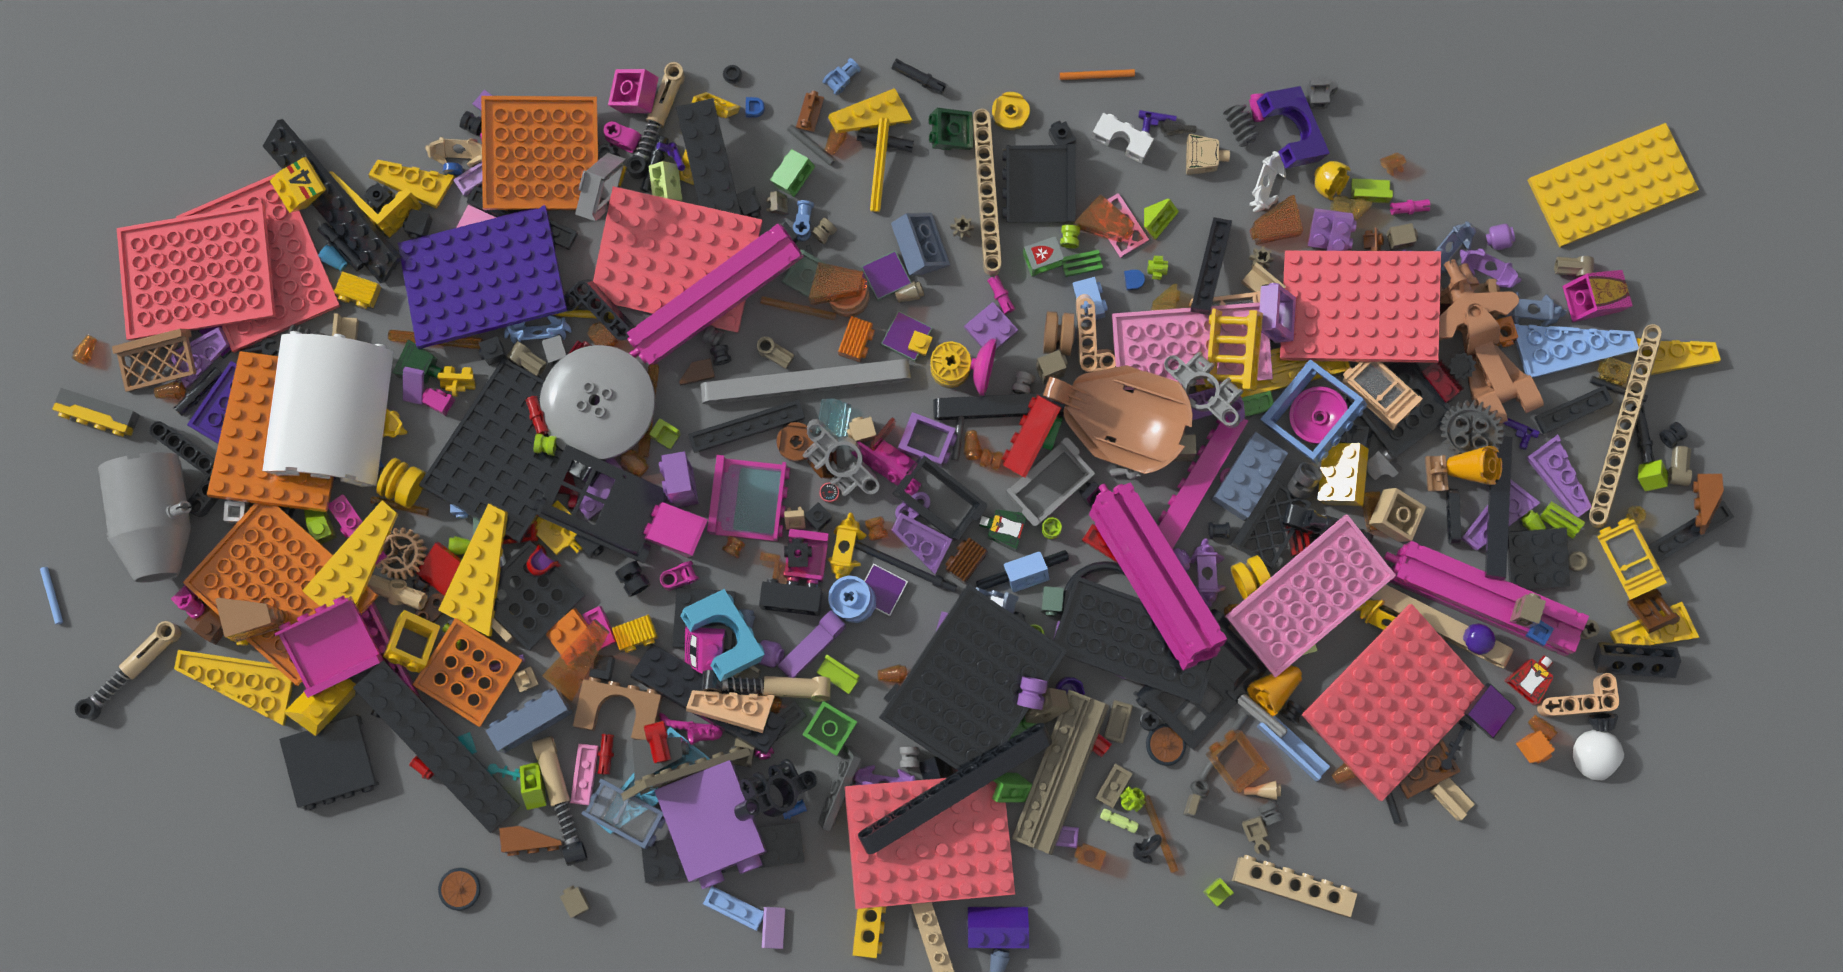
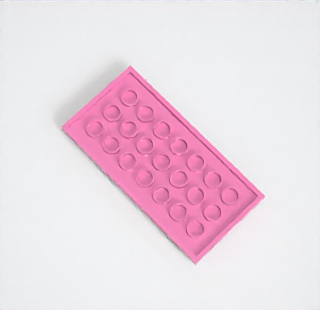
(1151, 336)
(1310, 595)

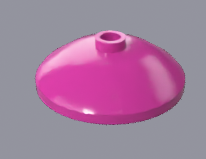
(983, 366)
(1309, 406)

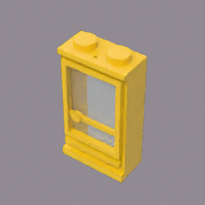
(1631, 558)

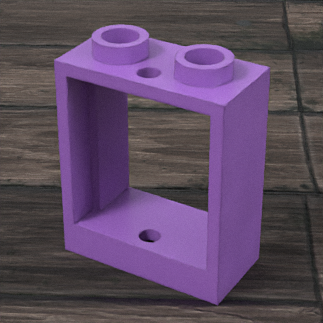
(1278, 313)
(909, 431)

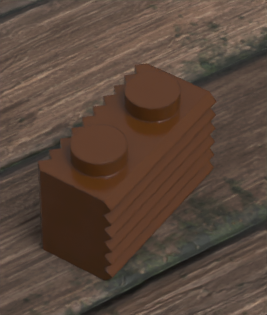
(966, 560)

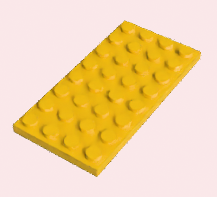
(1612, 185)

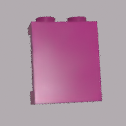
(816, 564)

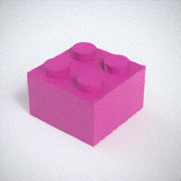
(633, 91)

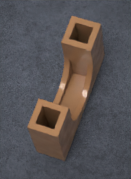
(594, 694)

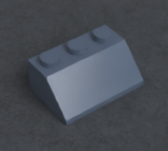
(920, 243)

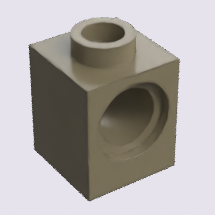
(1402, 236)
(575, 901)

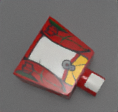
(1531, 679)

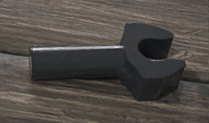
(262, 348)

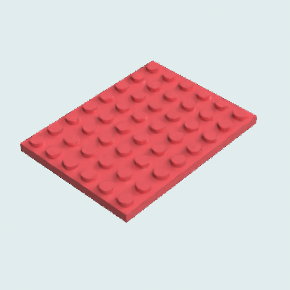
(663, 247)
(196, 271)
(298, 274)
(1364, 306)
(1394, 702)
(944, 859)

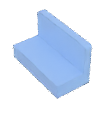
(1027, 571)

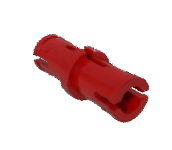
(536, 415)
(605, 754)

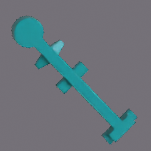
(493, 769)

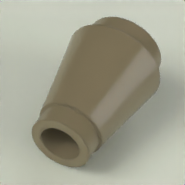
(910, 292)

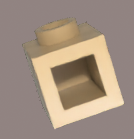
(861, 429)

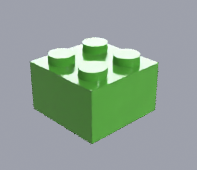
(830, 728)

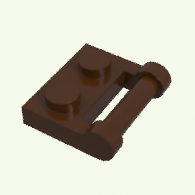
(1648, 614)

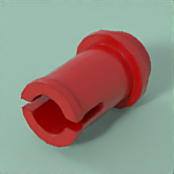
(420, 767)

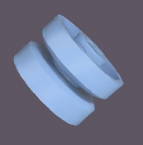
(840, 599)

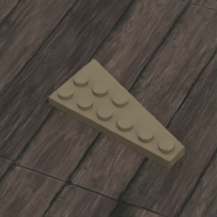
(668, 776)

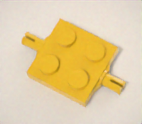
(554, 536)

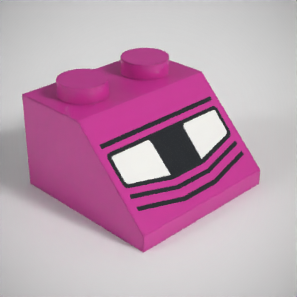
(703, 646)

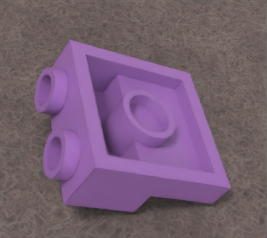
(1332, 230)

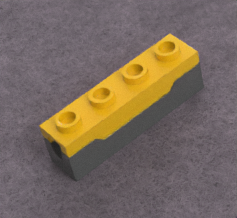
(96, 412)

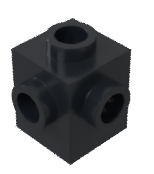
(378, 196)
(797, 559)

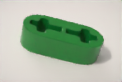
(1051, 437)

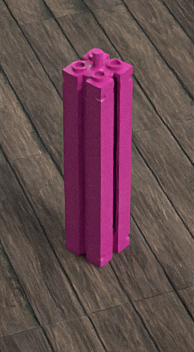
(714, 295)
(1156, 575)
(1480, 597)

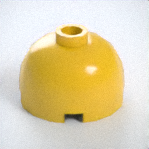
(1331, 178)

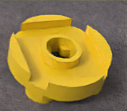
(1013, 121)

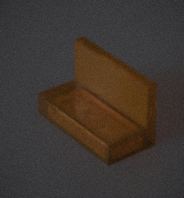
(772, 560)

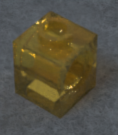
(1622, 371)

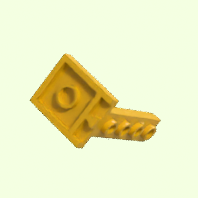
(724, 110)
(392, 214)

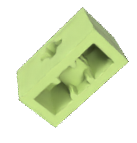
(665, 180)

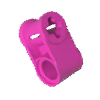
(624, 137)
(680, 576)
(188, 601)

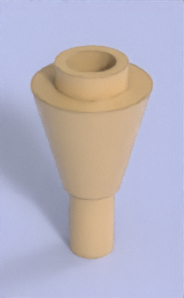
(1267, 790)

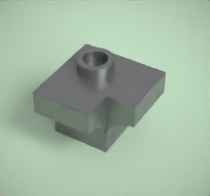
(1319, 92)
(1383, 463)

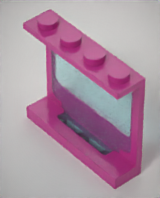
(748, 499)

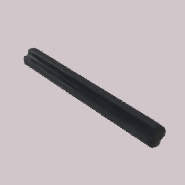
(1002, 577)

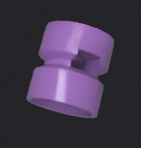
(1032, 693)

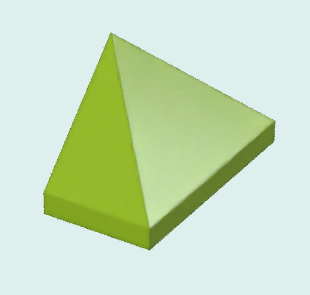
(1159, 216)

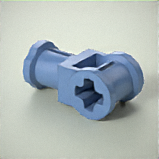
(840, 77)
(803, 220)

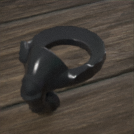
(1140, 849)

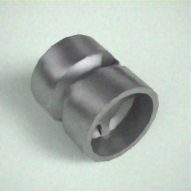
(1304, 480)

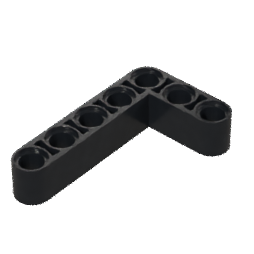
(197, 461)

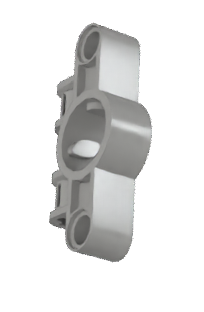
(1219, 404)
(845, 478)

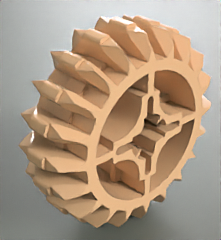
(407, 549)

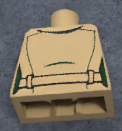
(1204, 154)

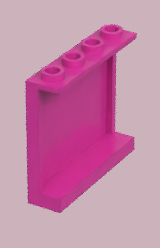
(329, 645)

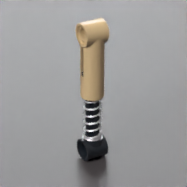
(657, 118)
(130, 669)
(816, 689)
(546, 754)

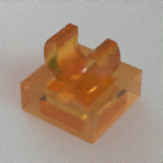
(1393, 161)

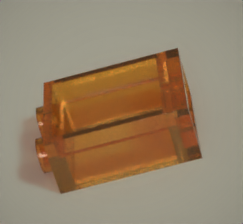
(1251, 775)

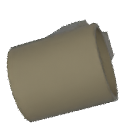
(1574, 266)
(776, 354)
(524, 357)
(1680, 470)

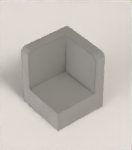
(554, 349)

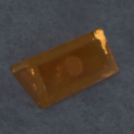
(1369, 505)

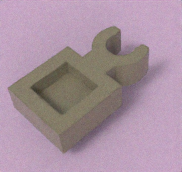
(1256, 830)

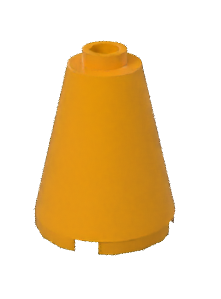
(1476, 465)
(1273, 692)

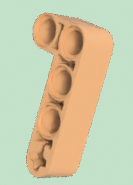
(1090, 332)
(1577, 701)

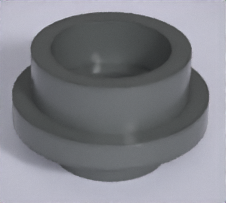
(1199, 788)

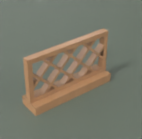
(148, 344)

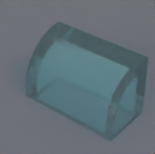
(834, 415)

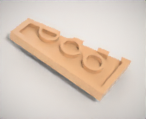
(739, 710)

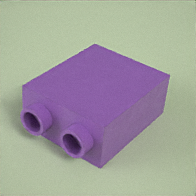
(705, 825)

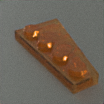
(574, 663)

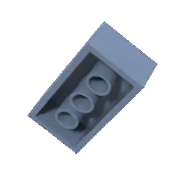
(1249, 476)
(529, 721)

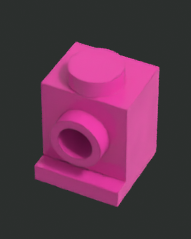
(437, 400)

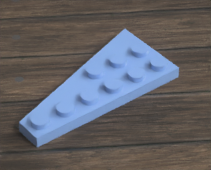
(1561, 348)

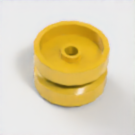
(1249, 577)

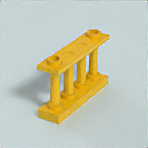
(1251, 340)

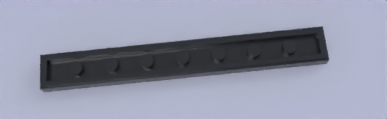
(1499, 516)

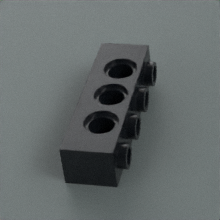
(1637, 660)

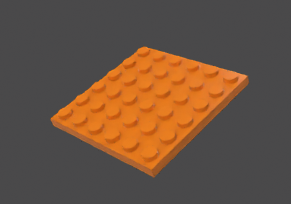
(536, 150)

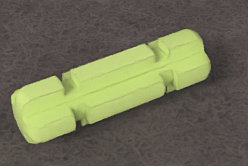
(1119, 820)

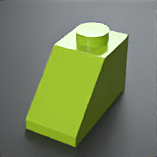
(319, 526)
(532, 786)

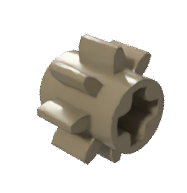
(962, 221)
(1261, 253)

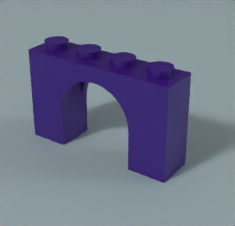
(1293, 104)

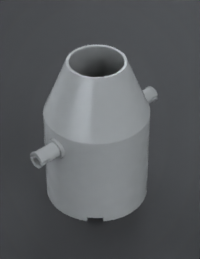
(146, 514)

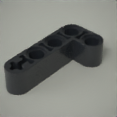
(600, 313)

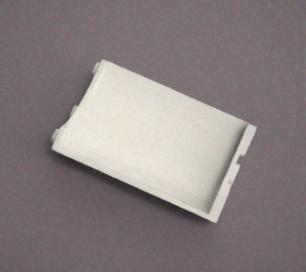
(328, 408)

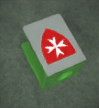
(1043, 256)

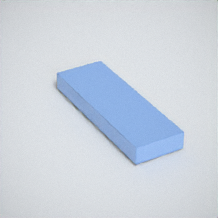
(734, 908)

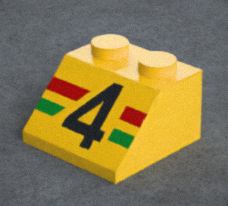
(298, 185)

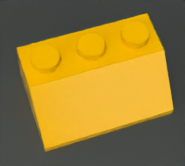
(319, 709)

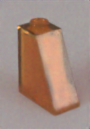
(1105, 221)
(1278, 223)
(835, 284)

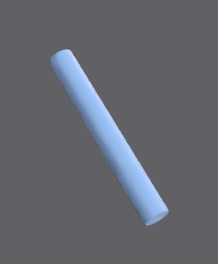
(51, 595)

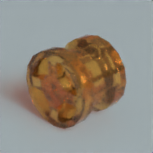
(733, 546)

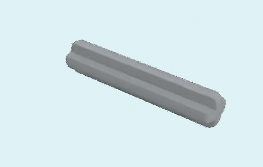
(1260, 714)

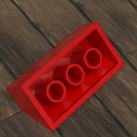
(1031, 435)

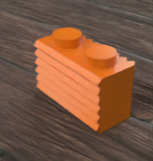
(856, 339)
(1535, 747)

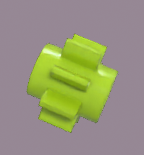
(1157, 267)
(1132, 799)

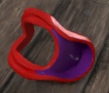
(539, 562)

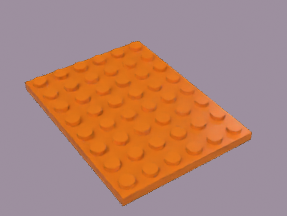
(242, 446)
(270, 563)

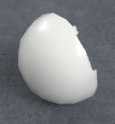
(1597, 754)

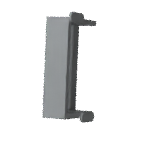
(598, 183)
(1072, 451)

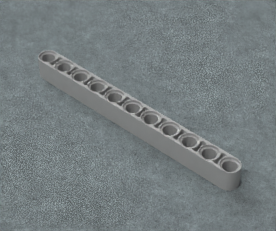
(805, 381)

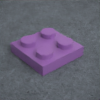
(991, 324)

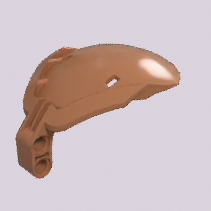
(1144, 422)

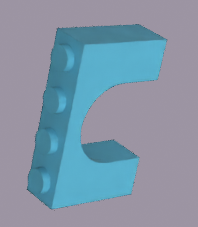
(721, 608)

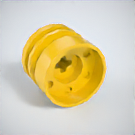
(956, 373)
(400, 482)

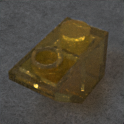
(1357, 207)
(1167, 299)

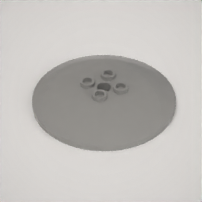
(623, 408)

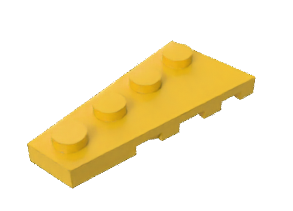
(869, 111)
(424, 185)

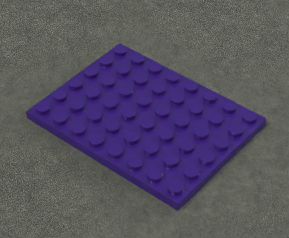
(482, 277)

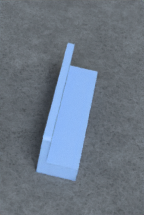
(1297, 751)

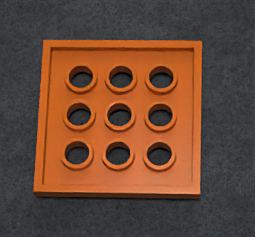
(437, 664)

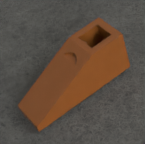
(1709, 496)
(521, 838)

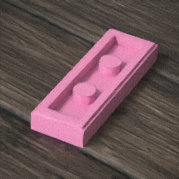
(584, 774)

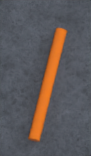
(1097, 74)

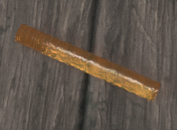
(413, 509)

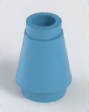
(332, 257)

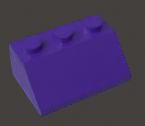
(998, 927)

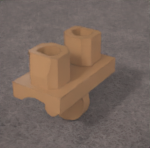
(1436, 473)

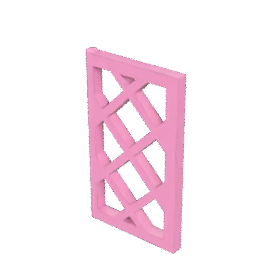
(1125, 210)

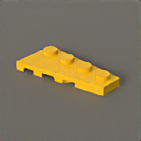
(1682, 355)
(1636, 634)

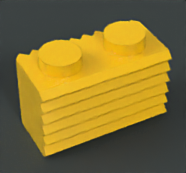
(357, 290)
(635, 633)

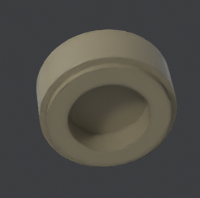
(1577, 561)

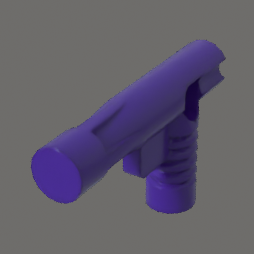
(1153, 119)
(672, 151)
(1522, 432)

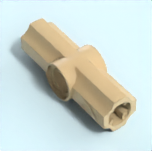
(398, 592)

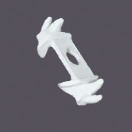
(1272, 166)

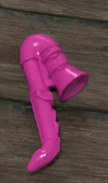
(696, 731)

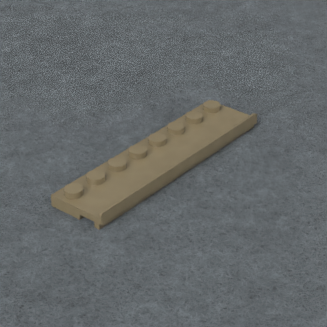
(1060, 773)

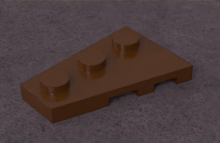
(1428, 772)

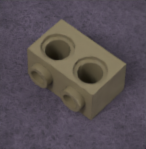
(1051, 366)

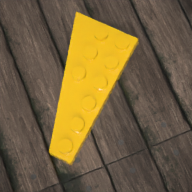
(355, 560)
(477, 578)
(244, 681)

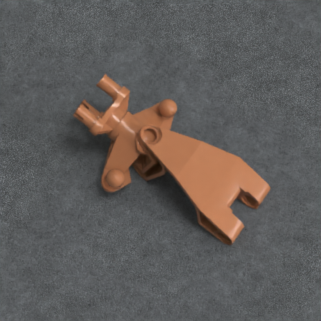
(1495, 375)

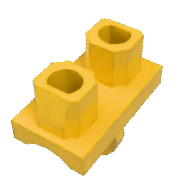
(457, 382)

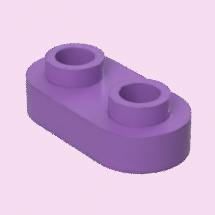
(912, 514)

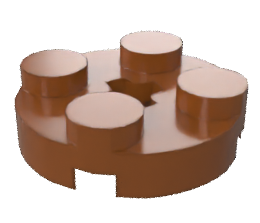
(789, 433)

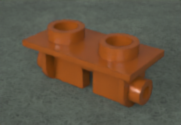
(810, 111)
(1373, 240)

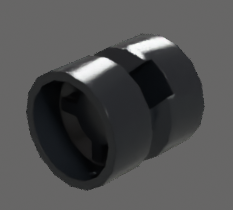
(635, 585)

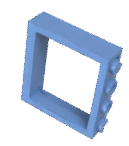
(1292, 391)

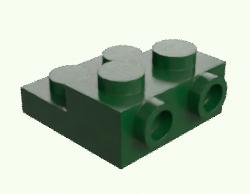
(951, 129)

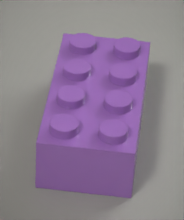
(679, 479)

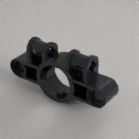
(1311, 522)
(758, 796)

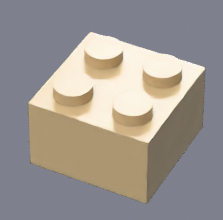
(1397, 515)

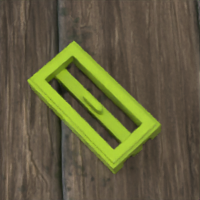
(1559, 521)

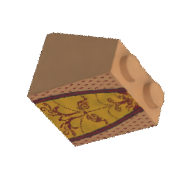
(247, 619)

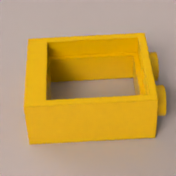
(418, 625)

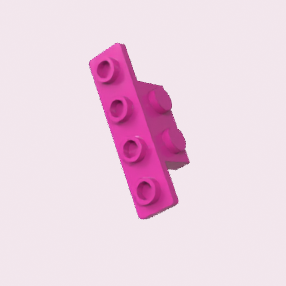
(889, 463)
(348, 519)

